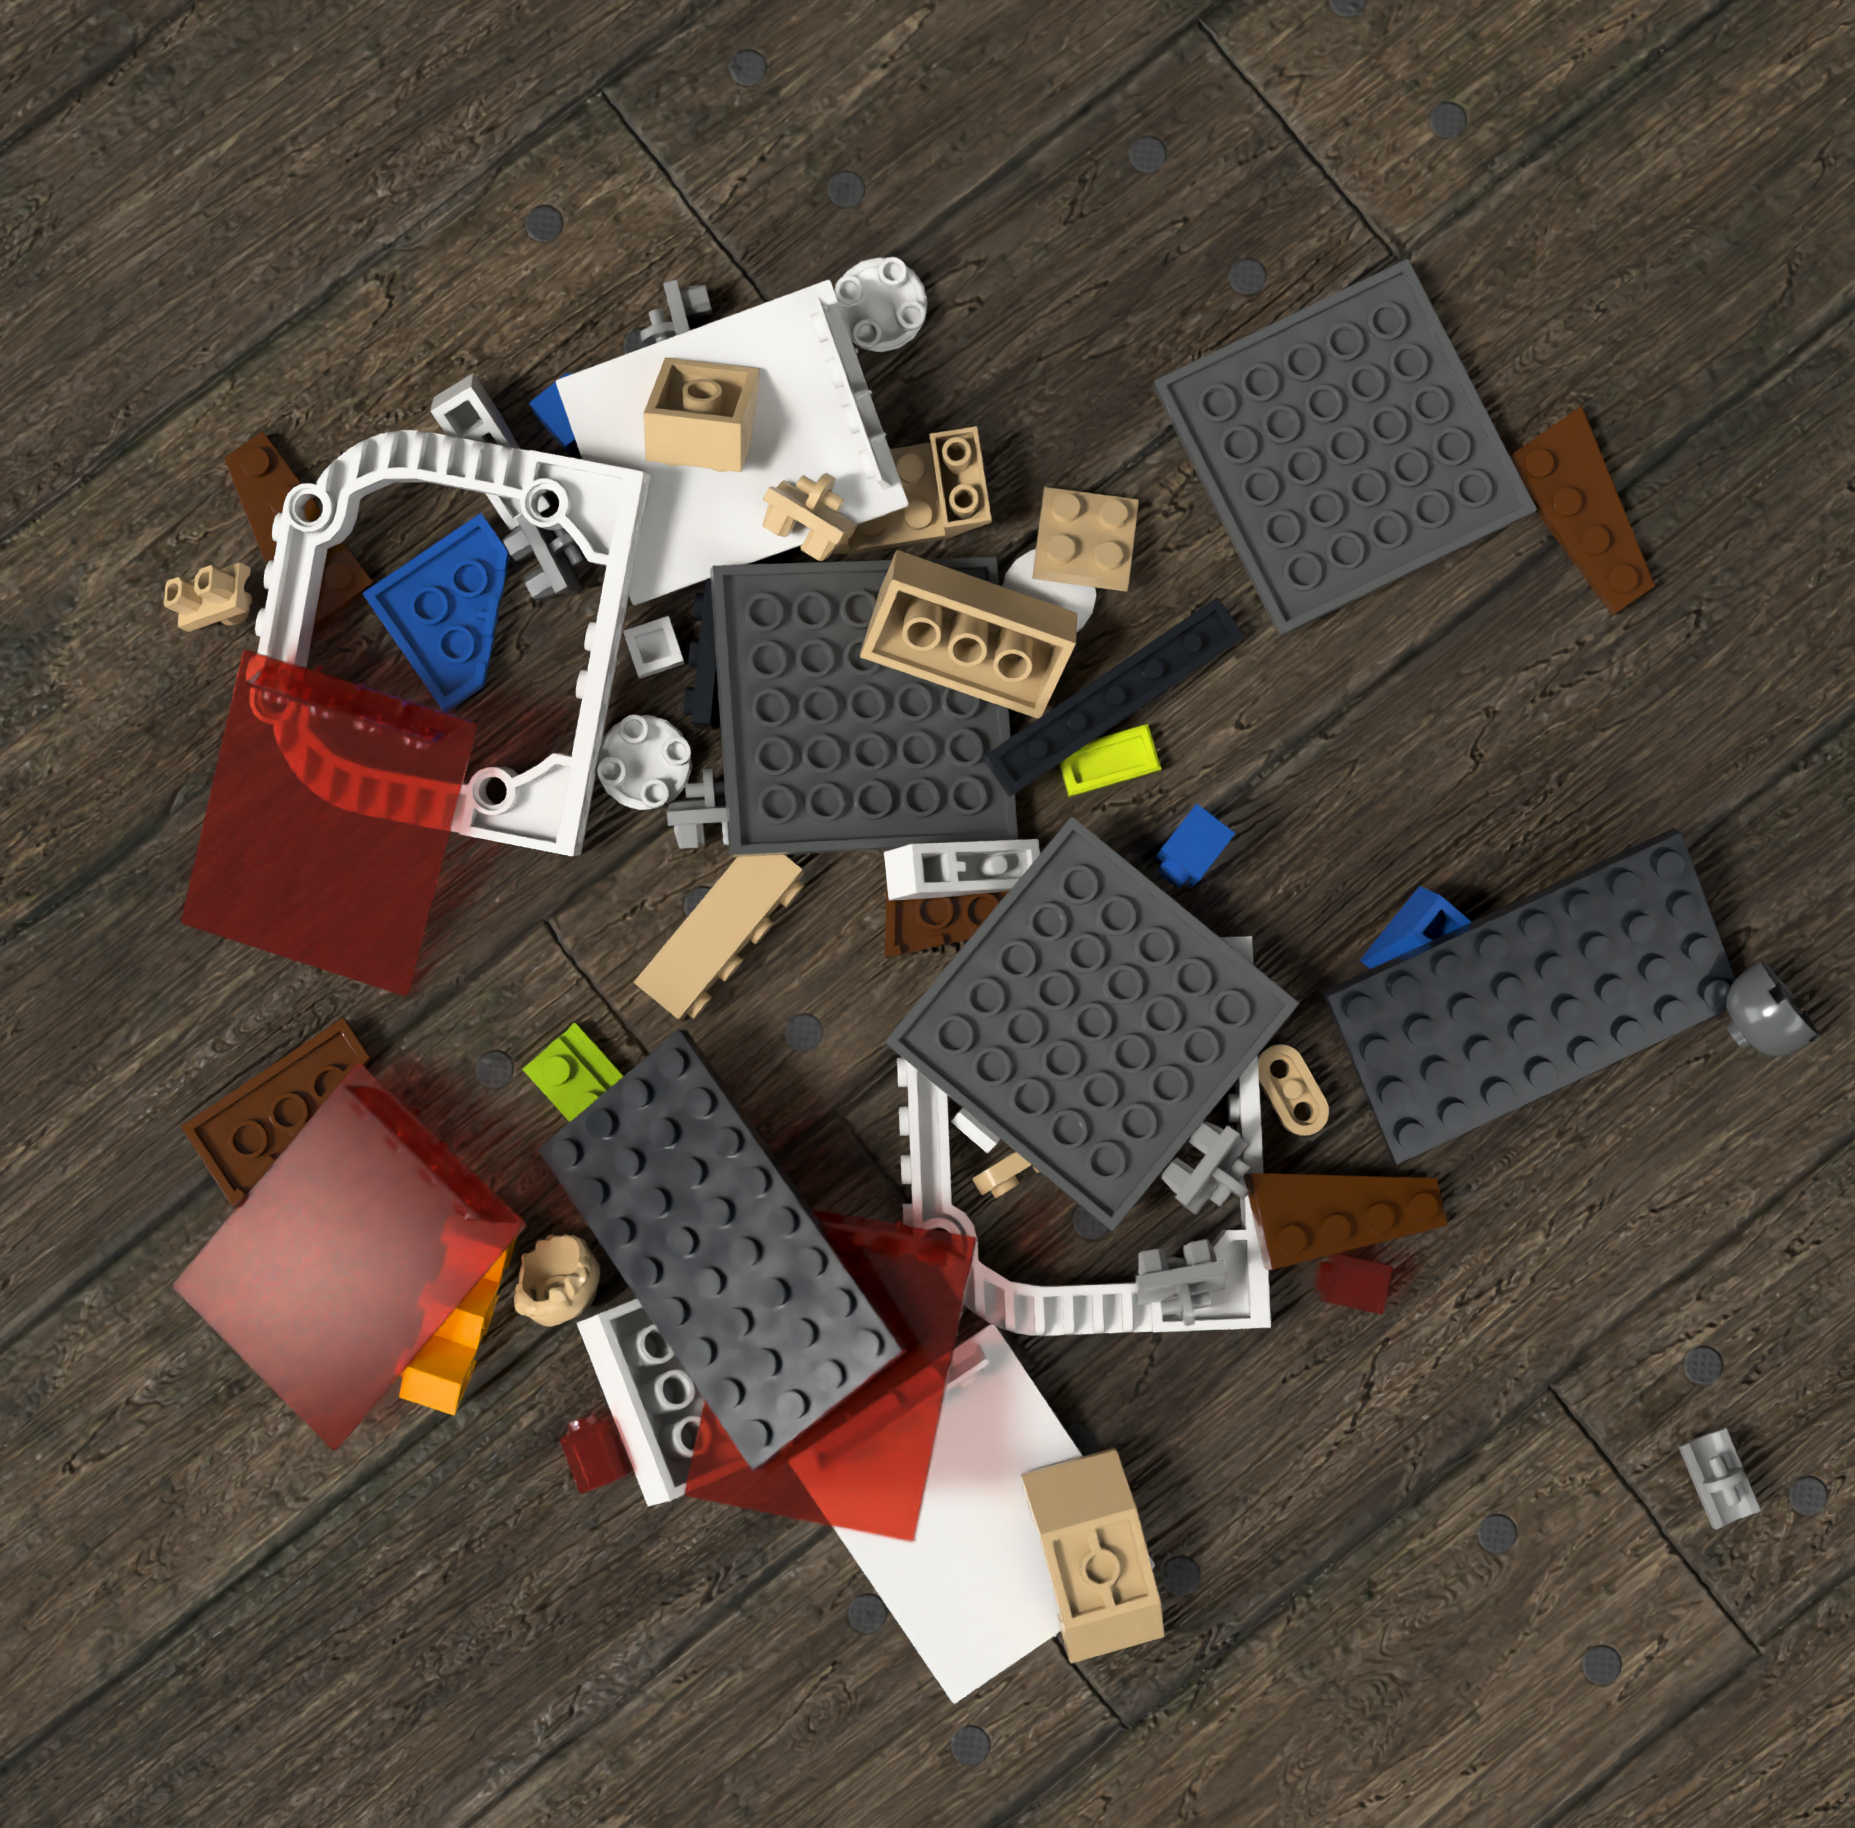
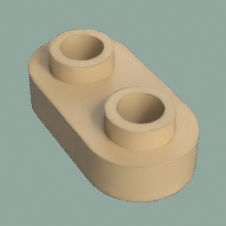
(1293, 1088)
(1001, 1176)

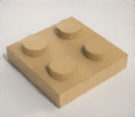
(1085, 539)

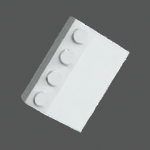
(648, 1397)

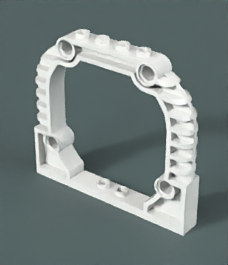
(597, 507)
(1084, 1307)

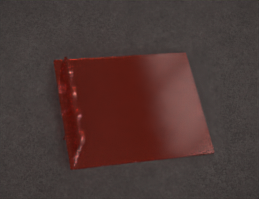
(327, 822)
(348, 1256)
(874, 1452)

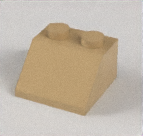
(701, 415)

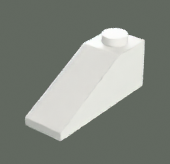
(470, 414)
(957, 868)

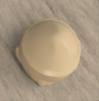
(557, 1280)

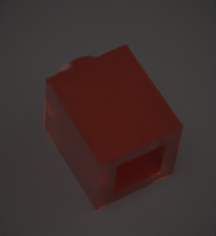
(1353, 1283)
(593, 1453)

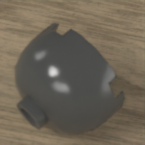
(1767, 1014)

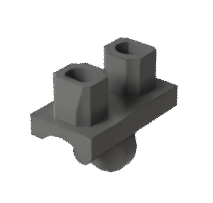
(556, 554)

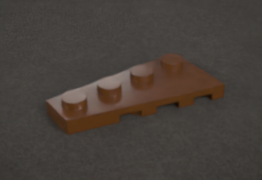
(262, 485)
(1583, 509)
(935, 922)
(260, 1118)
(1331, 1214)

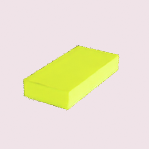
(1110, 761)

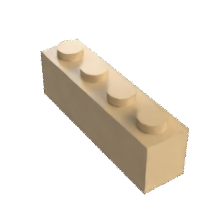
(718, 930)

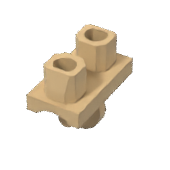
(812, 506)
(210, 597)

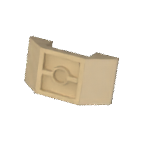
(943, 491)
(1094, 1555)

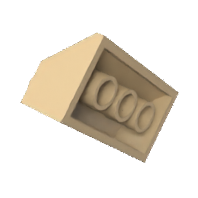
(969, 634)

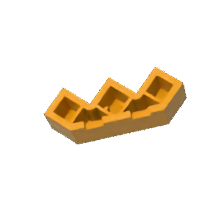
(447, 1361)

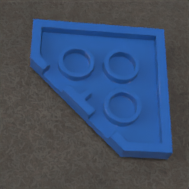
(447, 609)

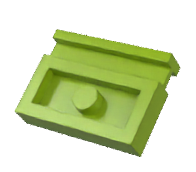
(573, 1072)

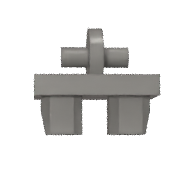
(684, 305)
(690, 815)
(1221, 1152)
(1183, 1287)
(1719, 1478)

